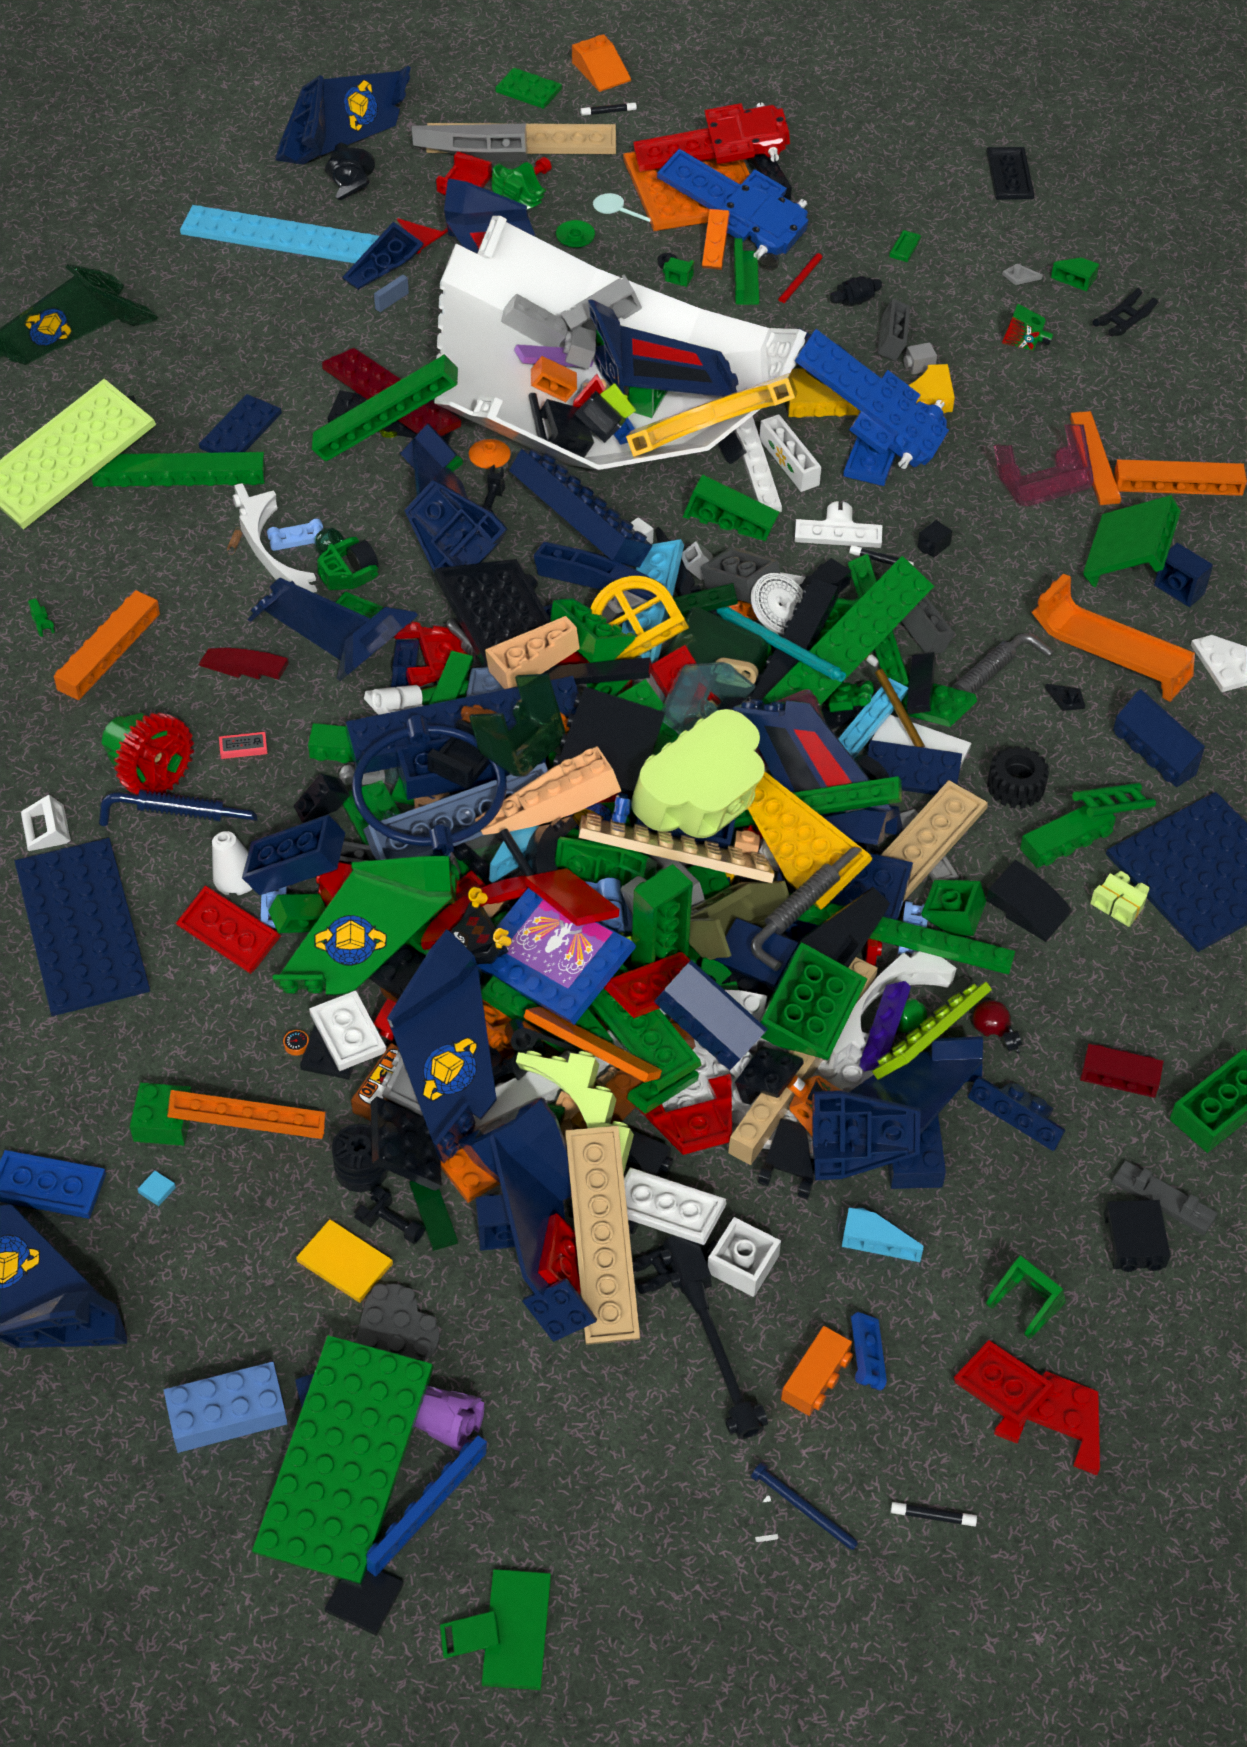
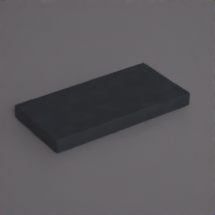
(1010, 173)

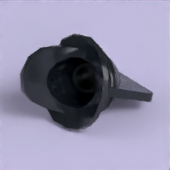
(349, 169)

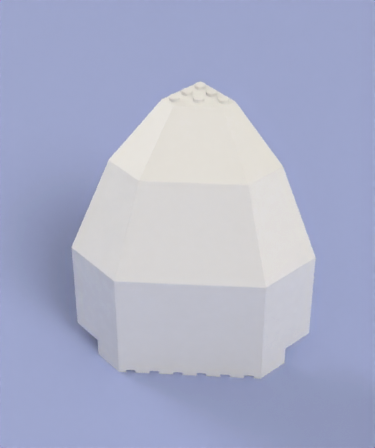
(497, 384)

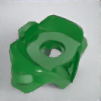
(518, 184)

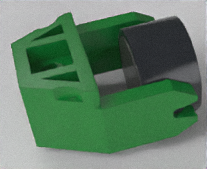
(336, 573)

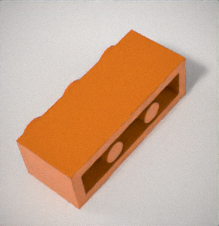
(817, 1371)

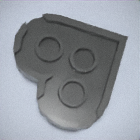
(394, 1324)

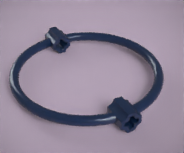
(440, 836)

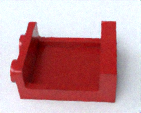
(466, 169)

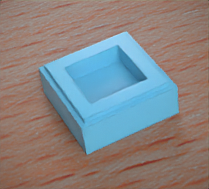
(156, 1188)

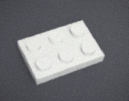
(347, 1030)

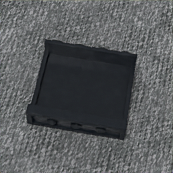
(619, 728)

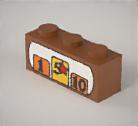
(372, 1085)

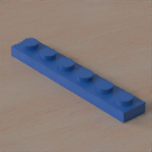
(418, 1513)

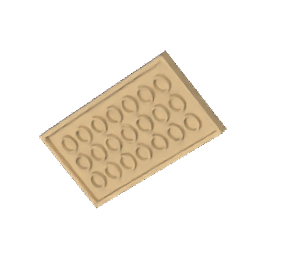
(678, 849)

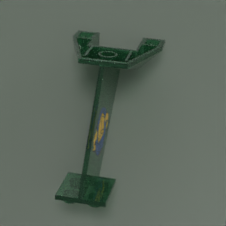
(69, 313)

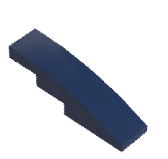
(405, 656)

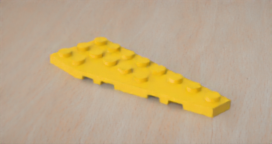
(801, 837)

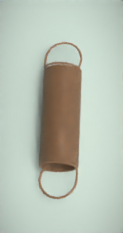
(235, 539)

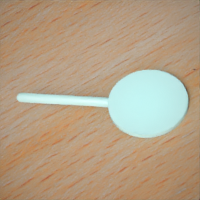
(613, 203)

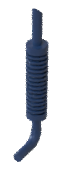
(173, 804)

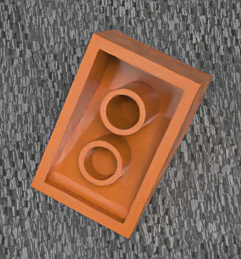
(600, 63)

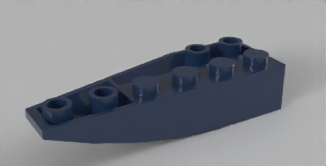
(583, 568)

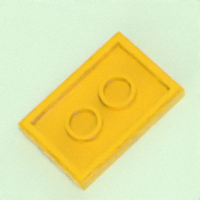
(344, 1260)

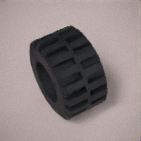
(1016, 790)

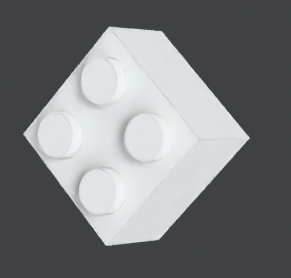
(744, 1256)

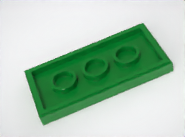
(521, 1613)

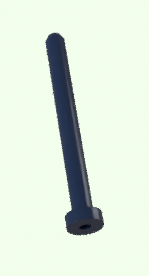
(761, 1473)

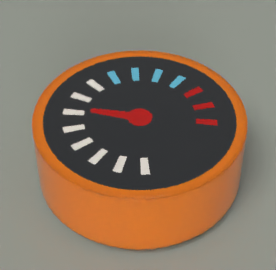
(295, 1042)

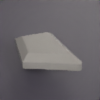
(1019, 274)
(633, 600)

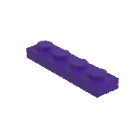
(885, 1024)

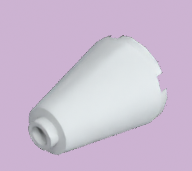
(229, 863)

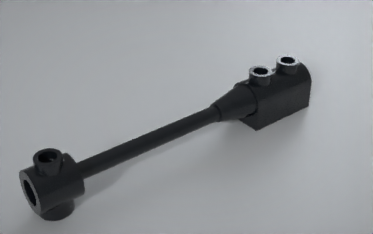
(693, 1277)

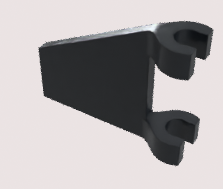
(789, 1154)

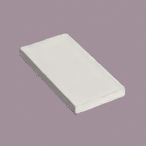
(894, 732)
(671, 1206)

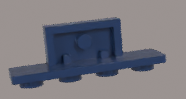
(1019, 1109)

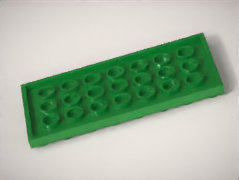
(343, 1459)

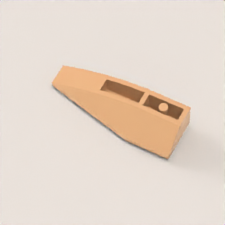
(557, 793)

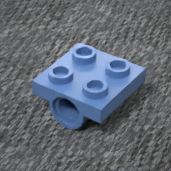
(611, 890)

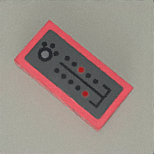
(243, 745)

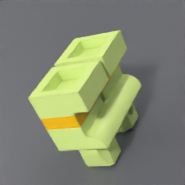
(1120, 898)

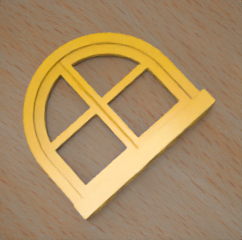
(652, 637)

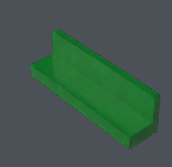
(745, 275)

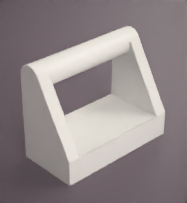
(56, 824)

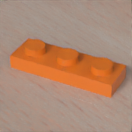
(715, 239)

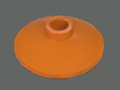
(489, 453)

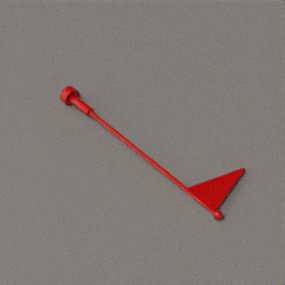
(429, 235)

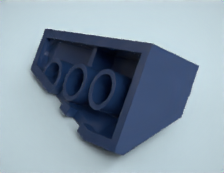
(385, 254)

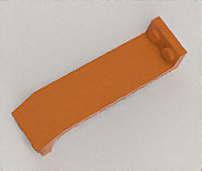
(1113, 640)

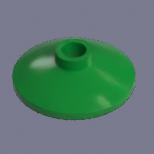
(575, 233)

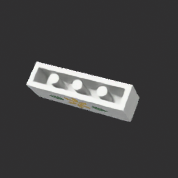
(790, 453)

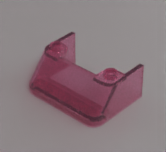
(1071, 474)

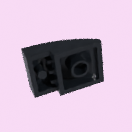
(1028, 901)

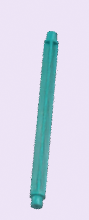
(783, 644)

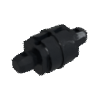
(856, 290)

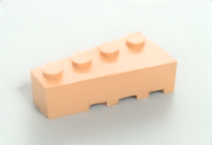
(532, 651)

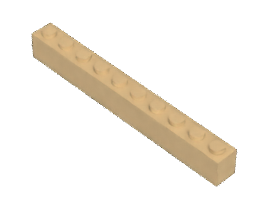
(767, 1110)

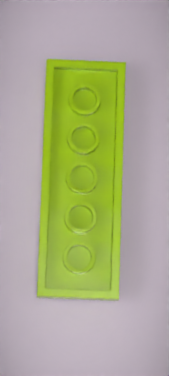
(930, 1029)

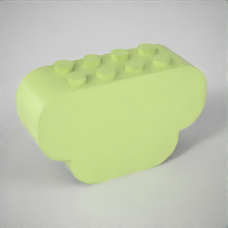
(701, 777)

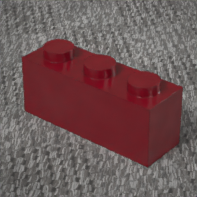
(1122, 1070)

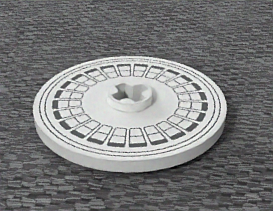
(767, 595)

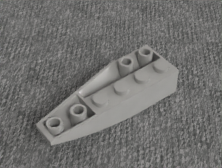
(482, 141)

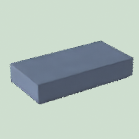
(391, 293)

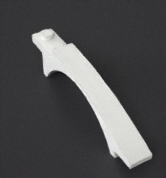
(253, 515)
(915, 970)

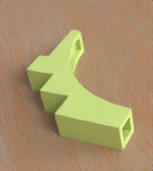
(578, 1081)

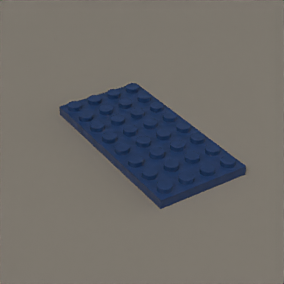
(81, 927)

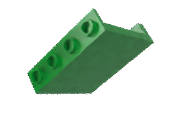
(1133, 538)

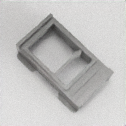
(617, 296)

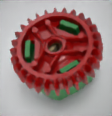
(148, 751)

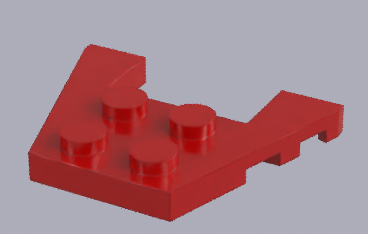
(436, 648)
(699, 1124)
(1068, 1410)

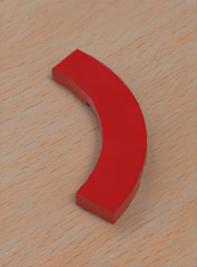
(449, 917)

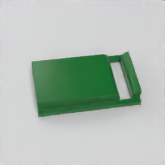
(471, 1634)

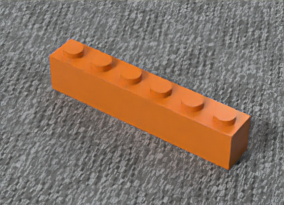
(1180, 477)
(106, 645)

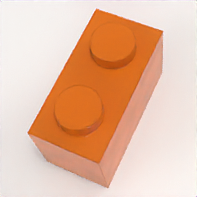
(553, 379)

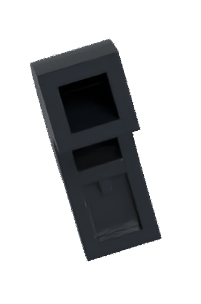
(543, 844)

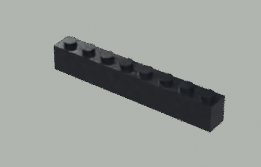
(803, 630)

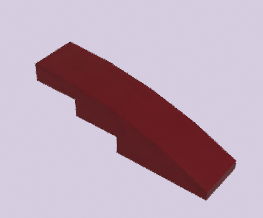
(244, 662)

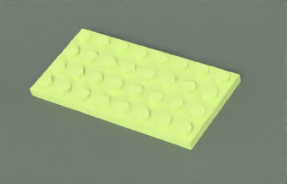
(68, 451)

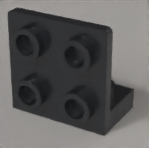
(767, 1073)

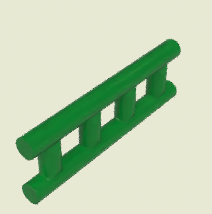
(1118, 792)

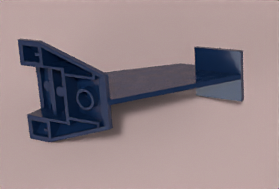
(442, 516)
(331, 625)
(886, 1116)
(534, 1177)

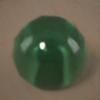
(325, 537)

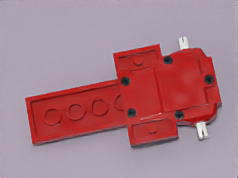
(729, 137)

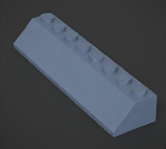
(454, 812)

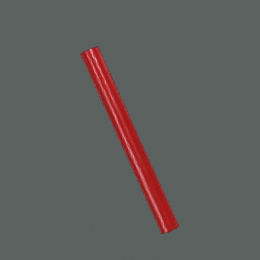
(800, 278)

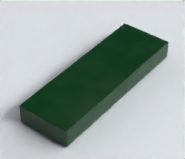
(707, 599)
(434, 1216)

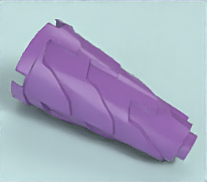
(450, 1416)

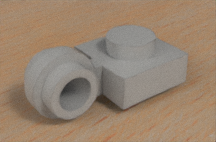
(347, 772)

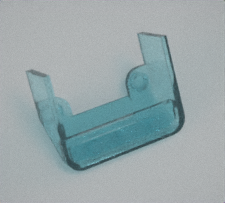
(691, 688)

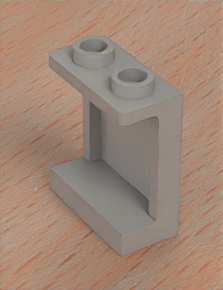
(399, 1087)

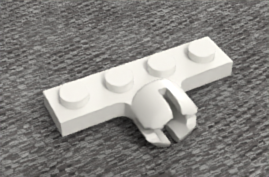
(838, 529)

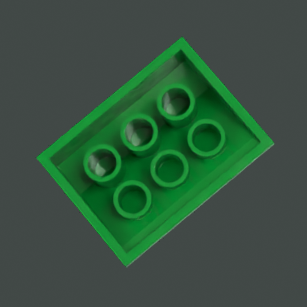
(811, 1003)

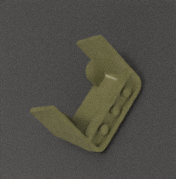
(716, 915)

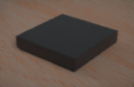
(365, 1603)

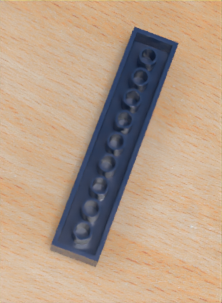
(367, 731)

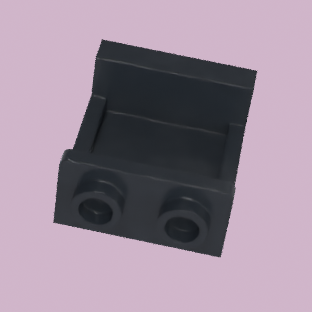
(567, 428)
(458, 759)
(1137, 1235)

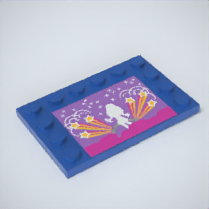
(555, 959)

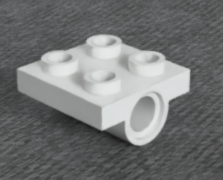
(394, 699)

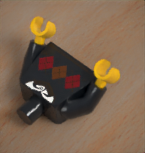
(478, 932)

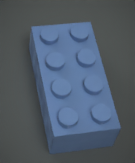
(225, 1407)

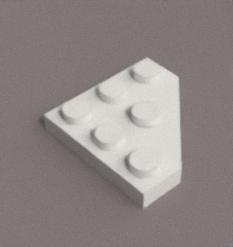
(1223, 661)

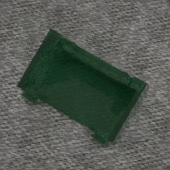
(717, 638)

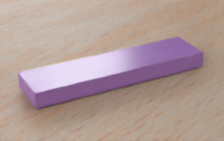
(530, 354)

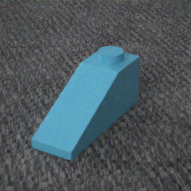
(503, 860)
(876, 1235)

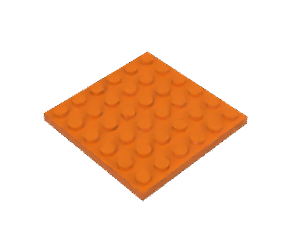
(668, 206)

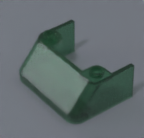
(532, 738)

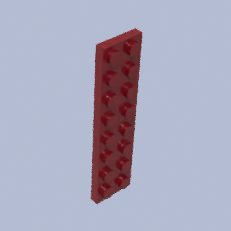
(371, 378)

